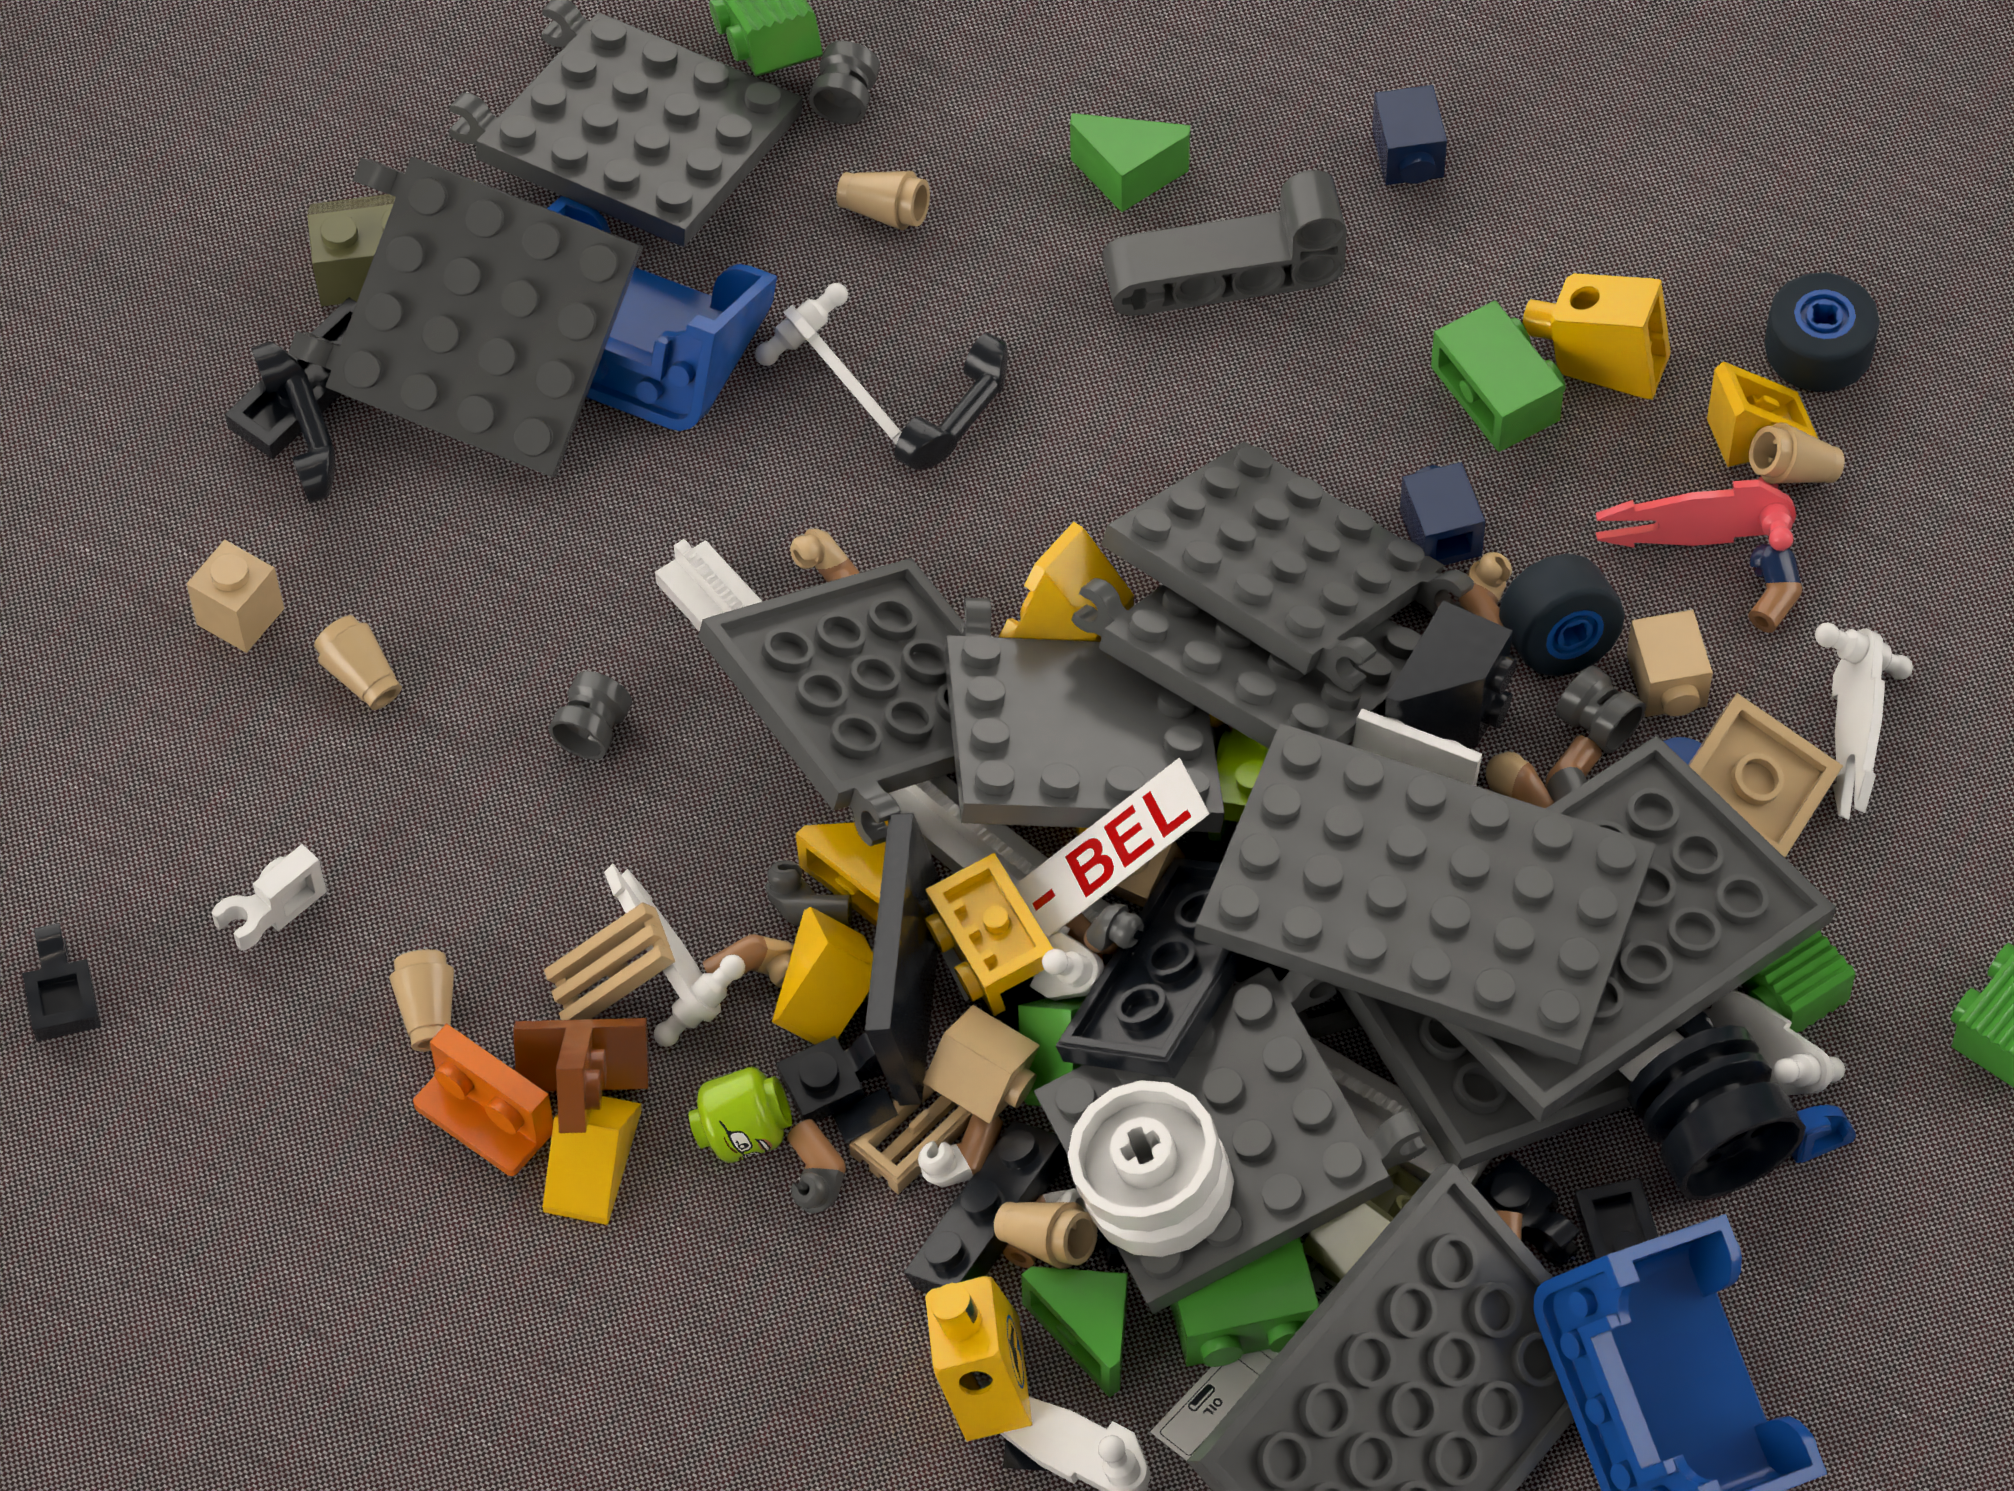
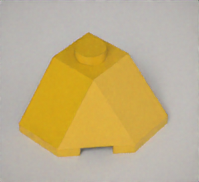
(1056, 588)

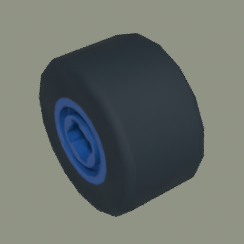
(1821, 332)
(1562, 614)

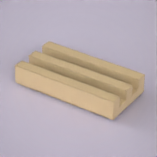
(608, 956)
(908, 1169)

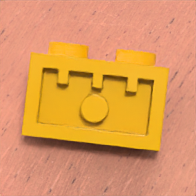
(988, 929)

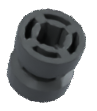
(848, 73)
(1600, 709)
(592, 711)

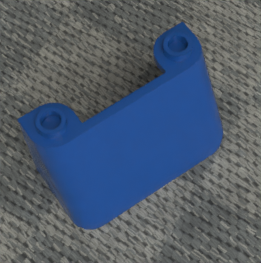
(672, 341)
(1661, 1372)

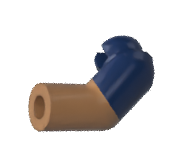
(1782, 586)

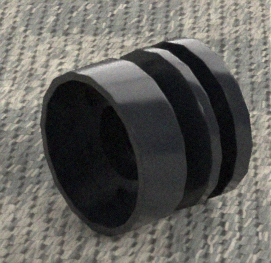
(1716, 1112)

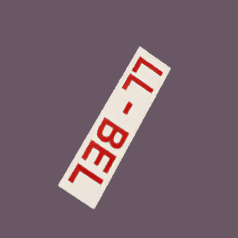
(1108, 851)

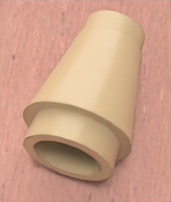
(888, 197)
(1792, 456)
(357, 661)
(423, 994)
(1048, 1230)

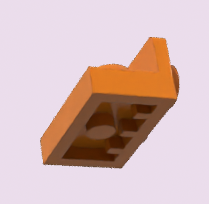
(484, 1103)

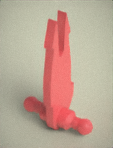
(1706, 517)

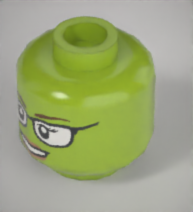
(740, 1114)

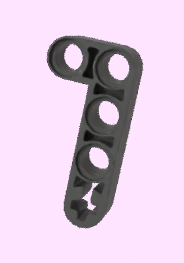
(1233, 257)

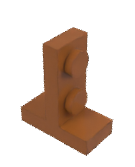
(582, 1061)

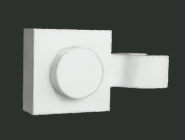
(280, 895)

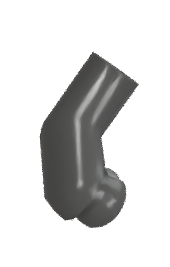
(793, 895)

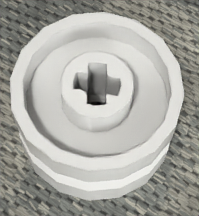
(1151, 1168)

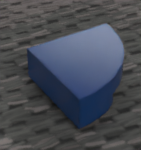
(1825, 1131)

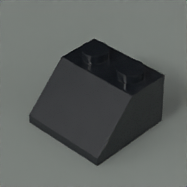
(1455, 678)

